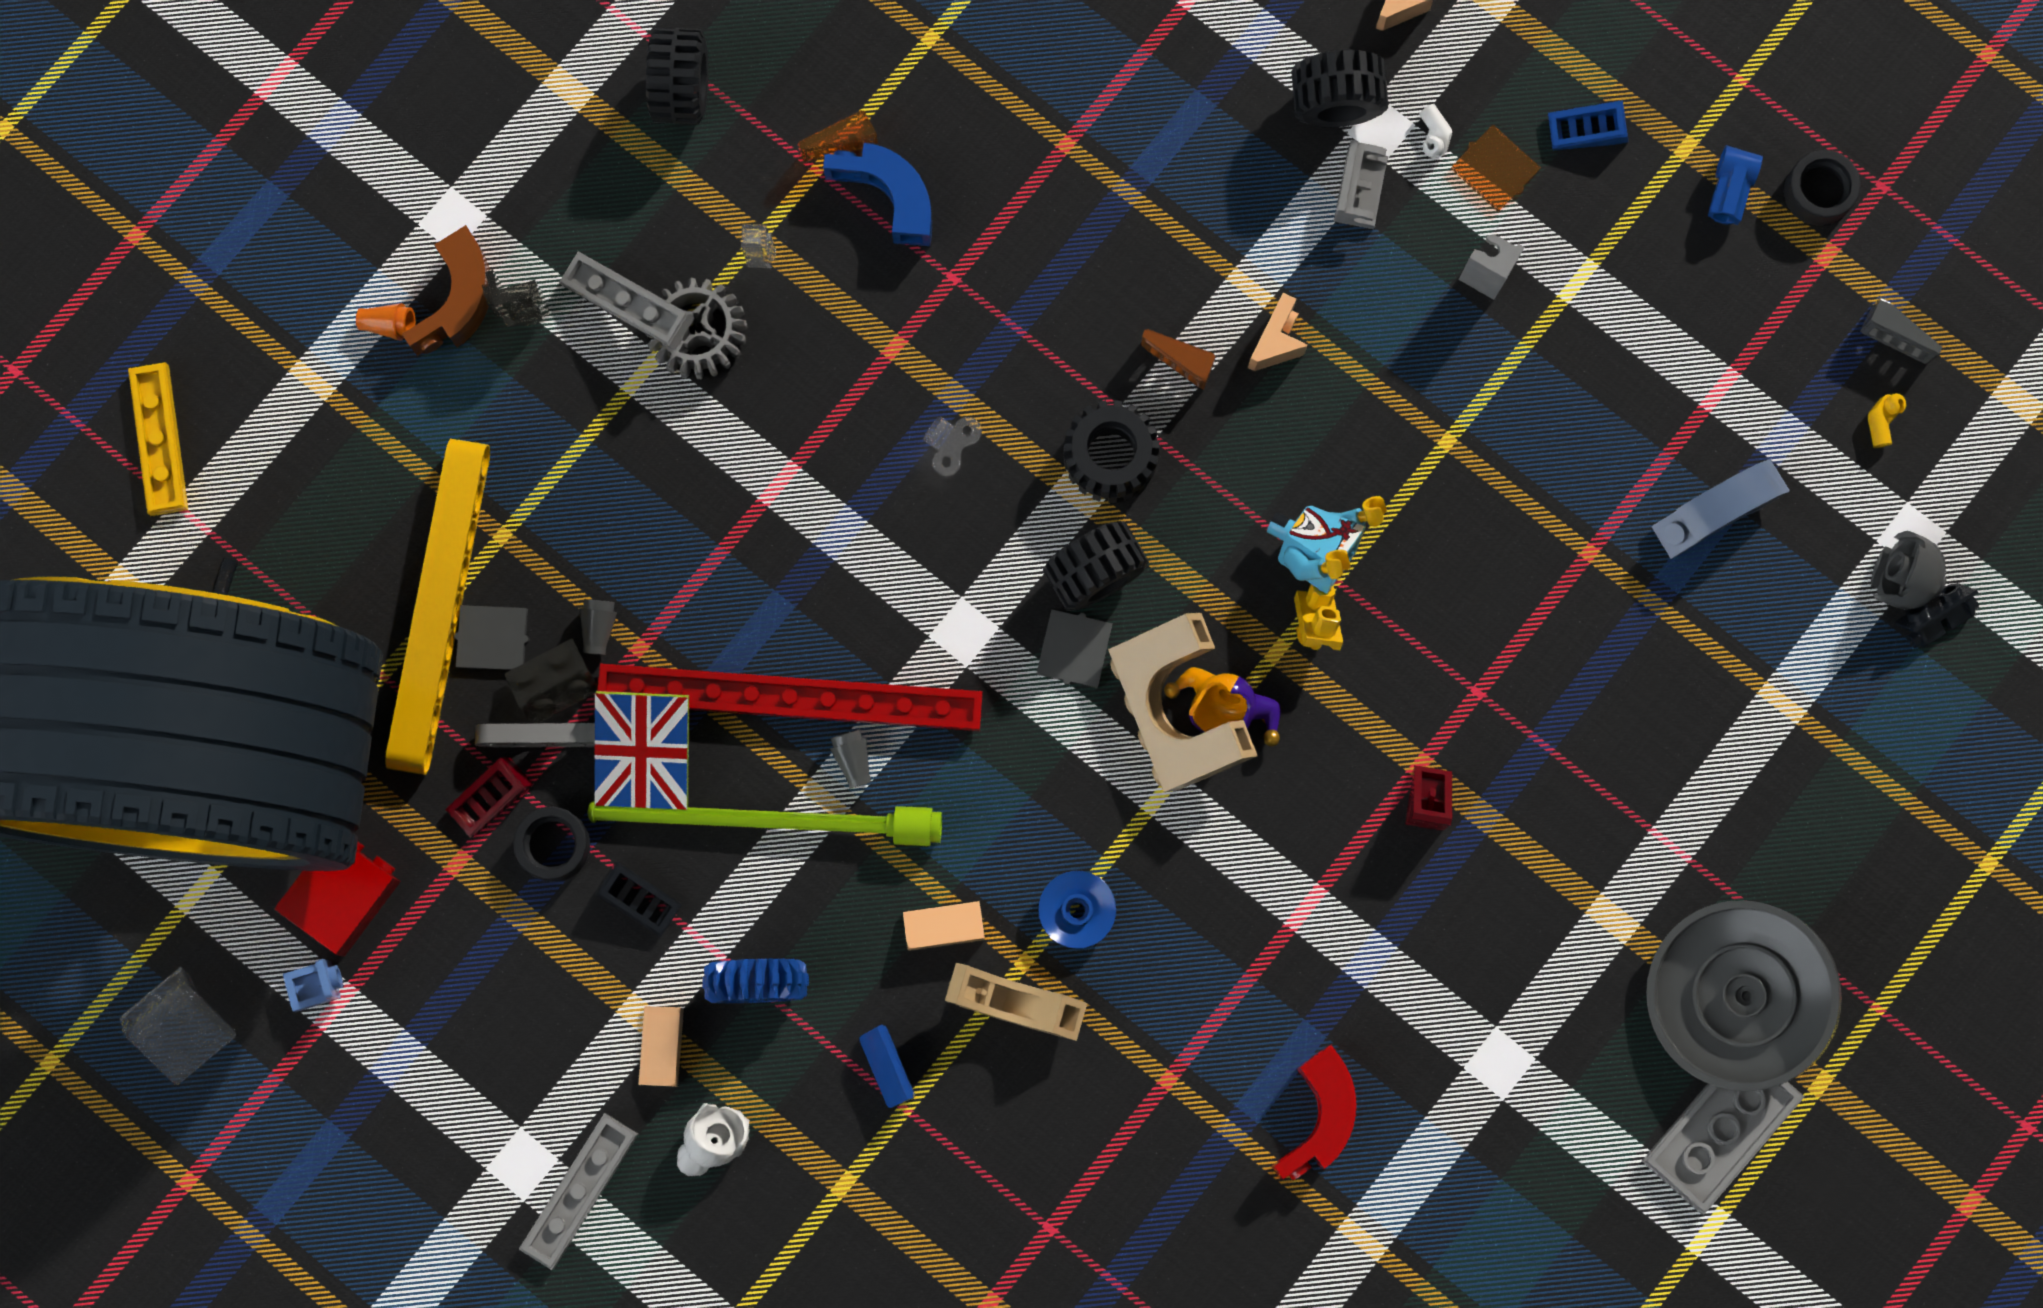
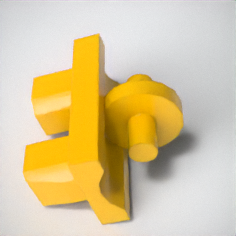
(1318, 619)

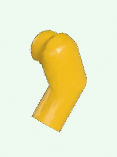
(1882, 415)

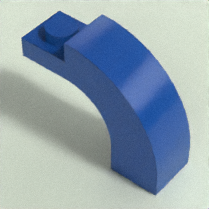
(896, 179)

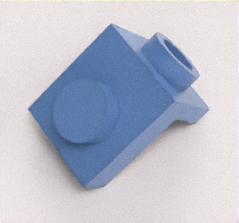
(313, 985)

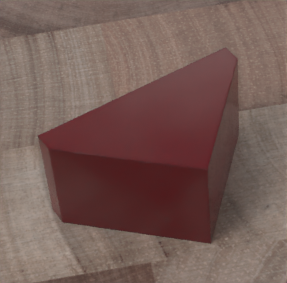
(1430, 798)

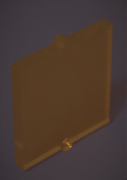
(1495, 168)

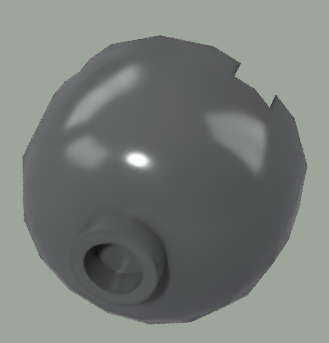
(1909, 572)

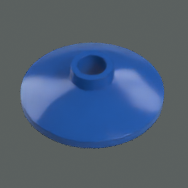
(1082, 889)

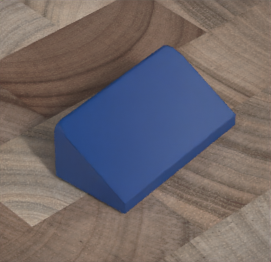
(887, 1066)

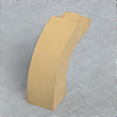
(1015, 1002)

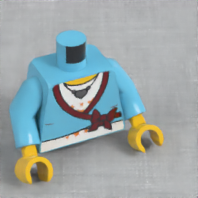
(1323, 542)

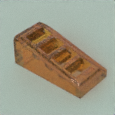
(844, 135)

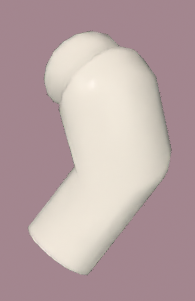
(1439, 132)

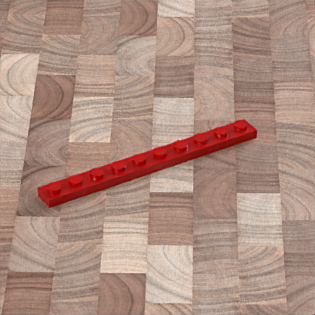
(802, 697)

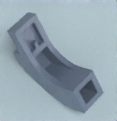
(1720, 507)

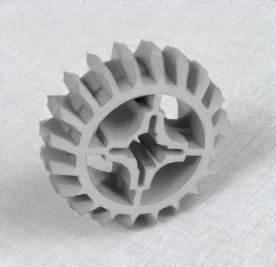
(703, 314)

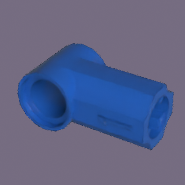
(1736, 175)

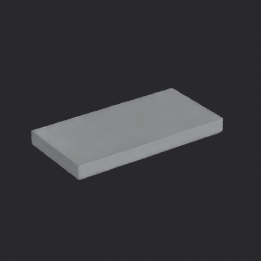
(1718, 1139)

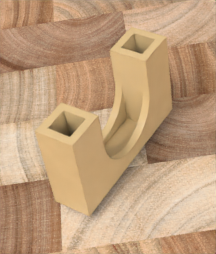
(1143, 668)

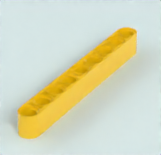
(437, 607)

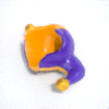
(1224, 700)

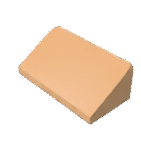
(943, 926)
(661, 1046)

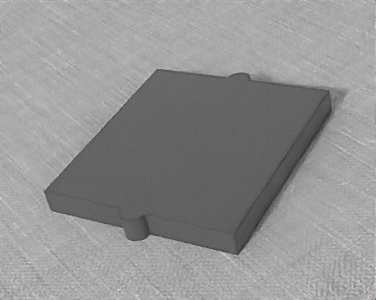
(491, 637)
(1074, 649)

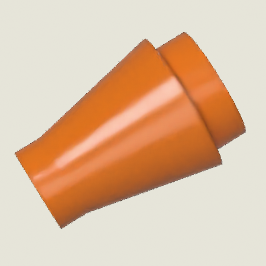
(386, 320)

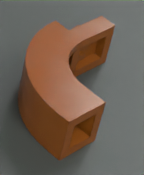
(466, 302)

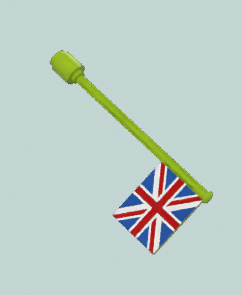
(645, 777)

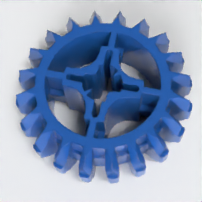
(755, 981)

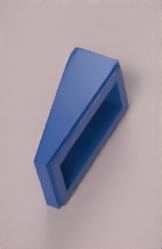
(1598, 111)

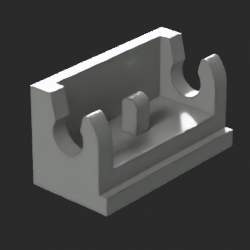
(1361, 185)
(1490, 273)

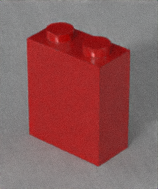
(339, 903)

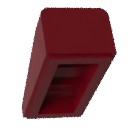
(512, 773)

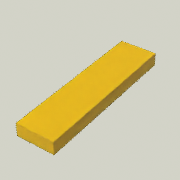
(158, 439)

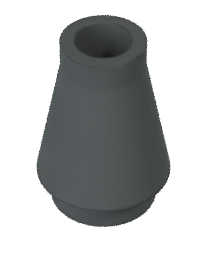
(596, 624)
(852, 757)

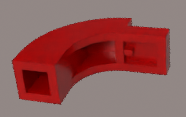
(1336, 1116)

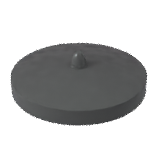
(1744, 995)

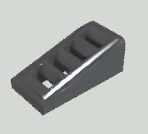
(1897, 331)

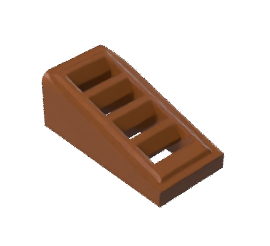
(1185, 359)

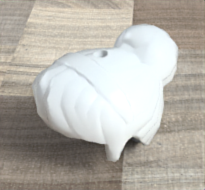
(711, 1122)

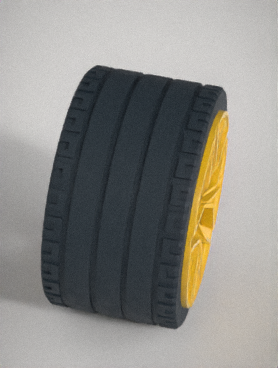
(181, 725)

